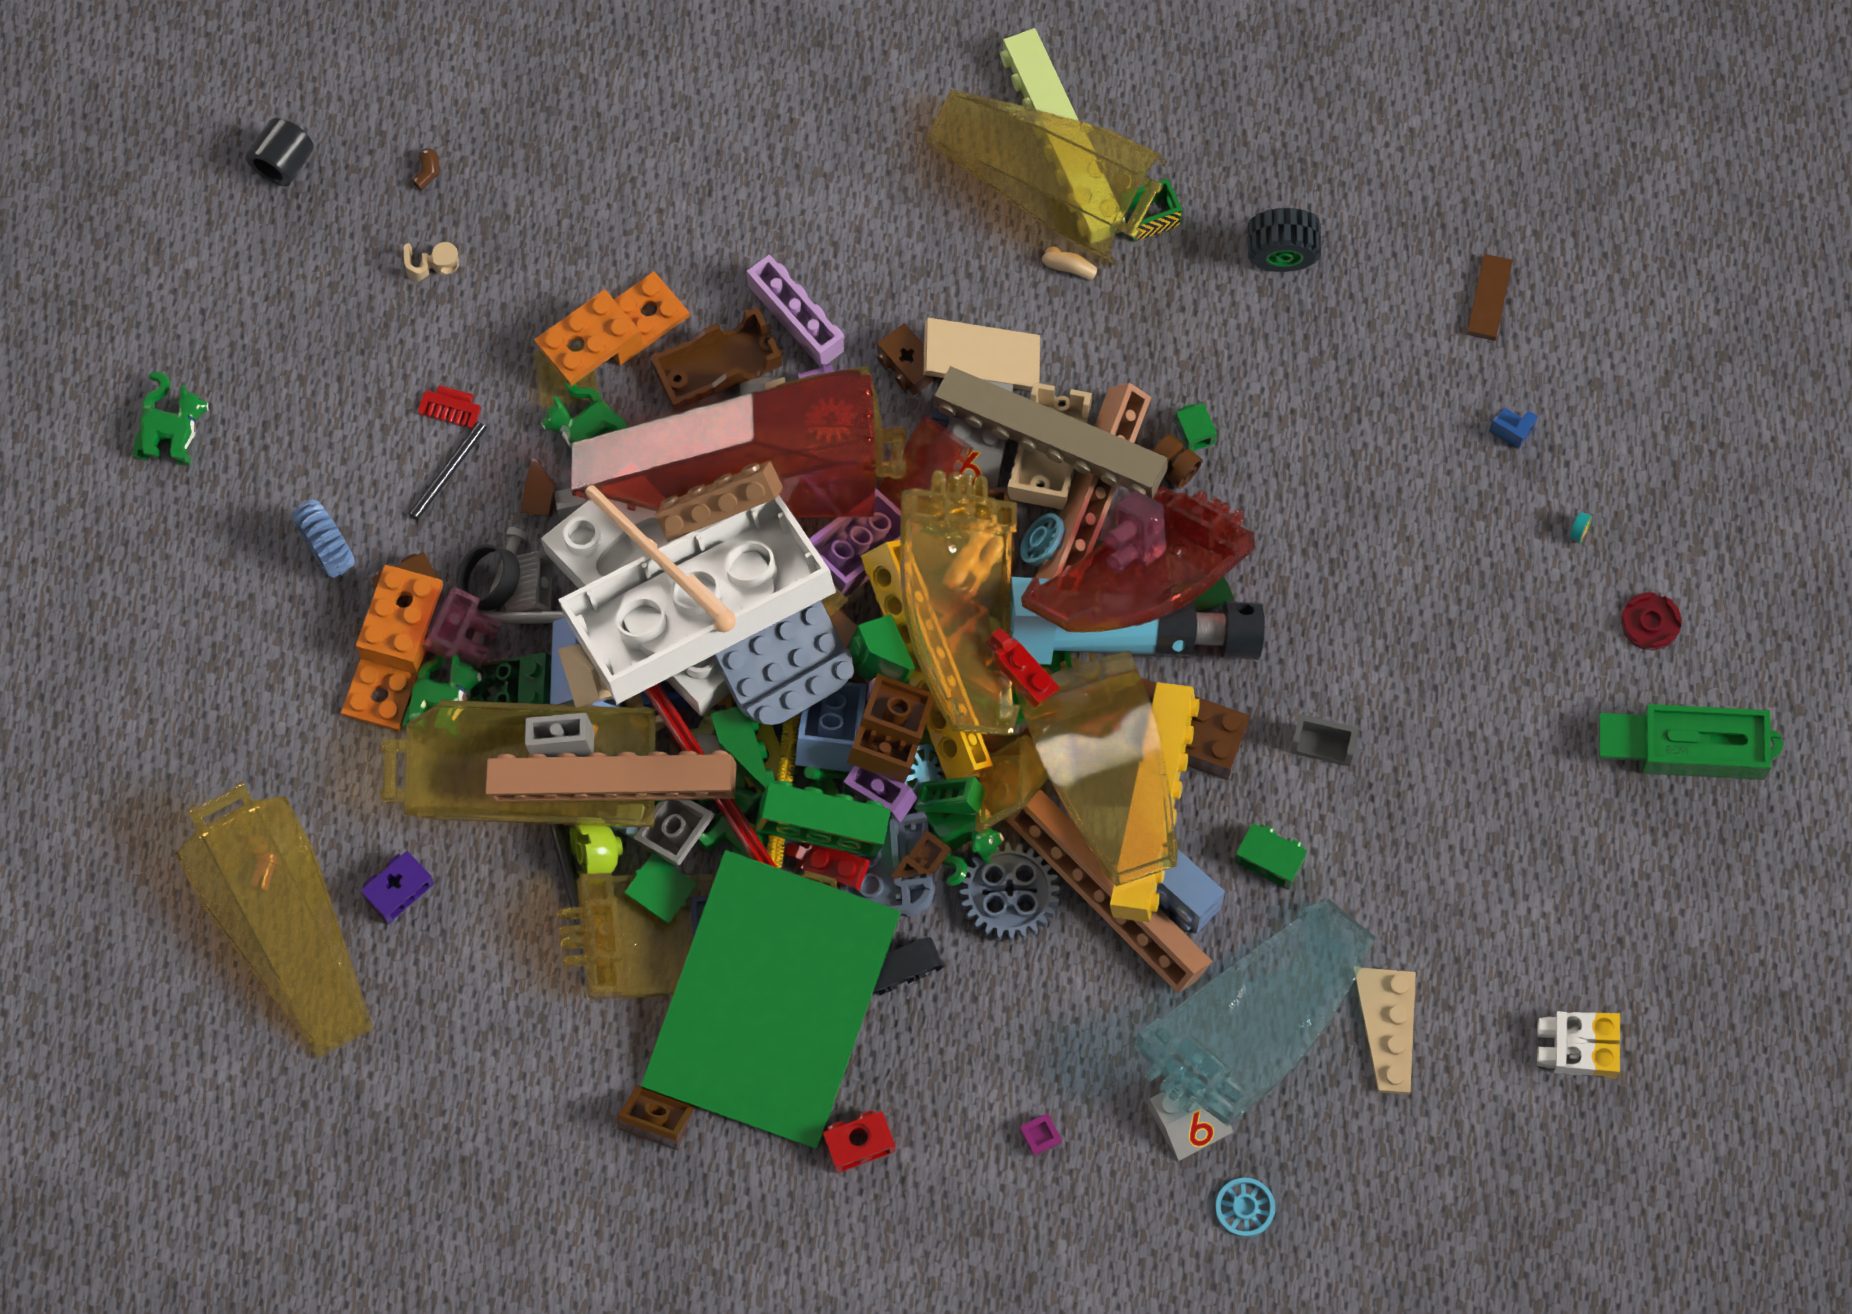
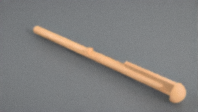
(723, 617)

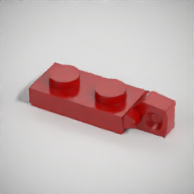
(1022, 668)
(837, 864)

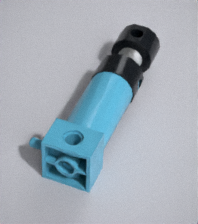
(1235, 629)

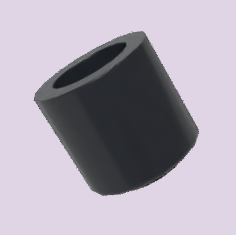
(280, 151)

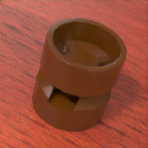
(1180, 463)

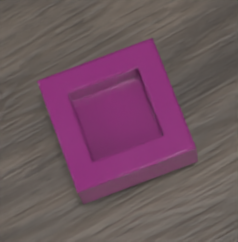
(1040, 1134)

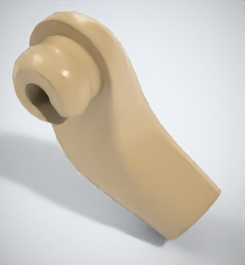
(1069, 262)

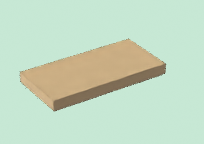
(982, 352)

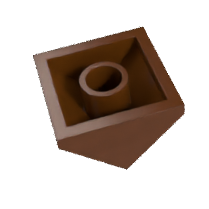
(655, 1117)

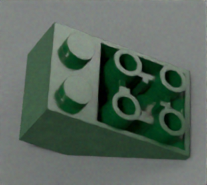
(514, 680)

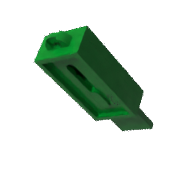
(1692, 741)

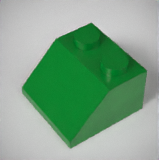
(880, 649)

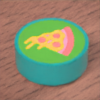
(1580, 527)

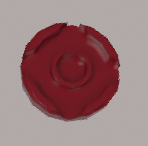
(1651, 630)

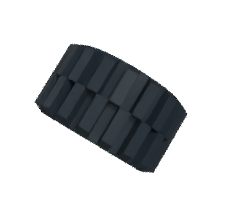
(1284, 239)

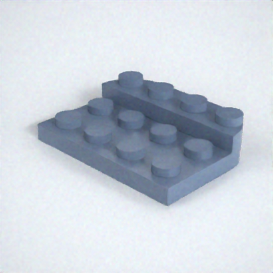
(786, 666)
(906, 894)

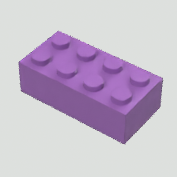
(850, 537)

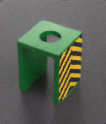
(1162, 221)

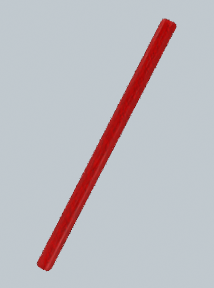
(727, 806)

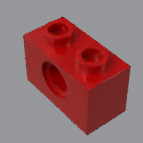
(845, 1154)

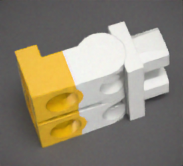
(1581, 1043)

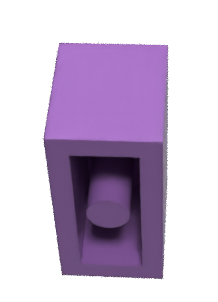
(879, 788)

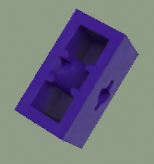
(391, 901)

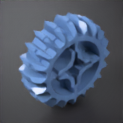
(323, 538)

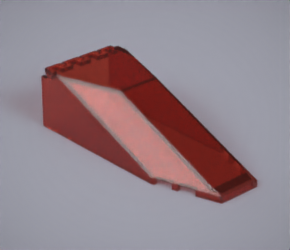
(810, 430)

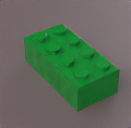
(822, 819)

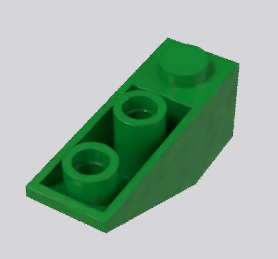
(737, 737)

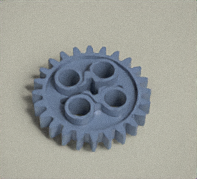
(1010, 918)

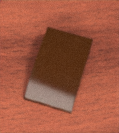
(891, 728)

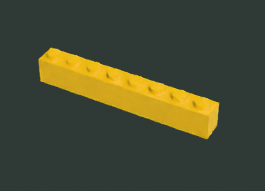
(1173, 712)

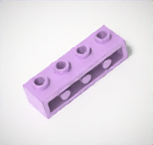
(795, 310)

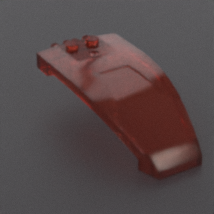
(1199, 551)

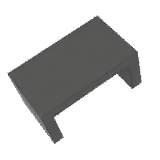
(1324, 740)

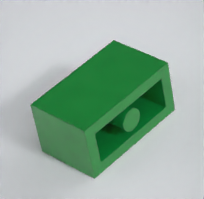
(1271, 855)

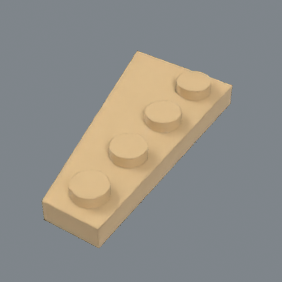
(1388, 1021)

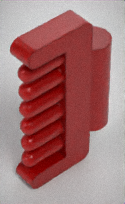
(450, 399)

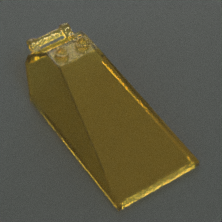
(451, 750)

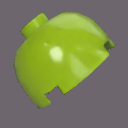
(596, 848)

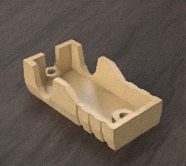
(1035, 467)

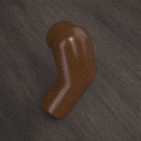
(430, 168)

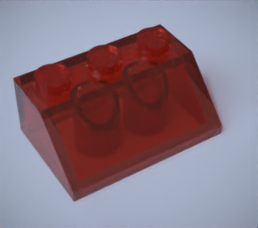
(926, 451)

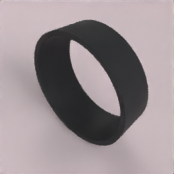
(507, 583)

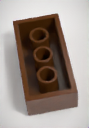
(1215, 736)

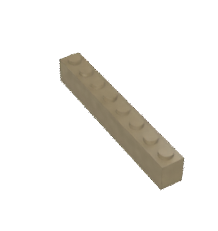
(1050, 432)

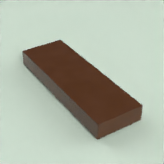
(1489, 297)

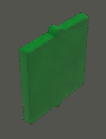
(660, 888)

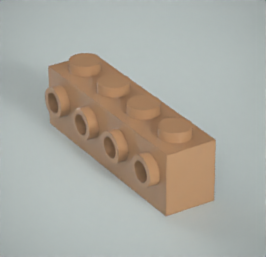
(719, 500)

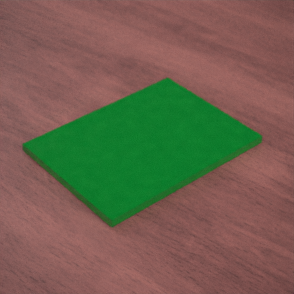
(771, 999)

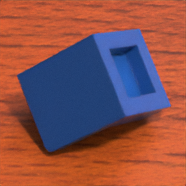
(1513, 427)

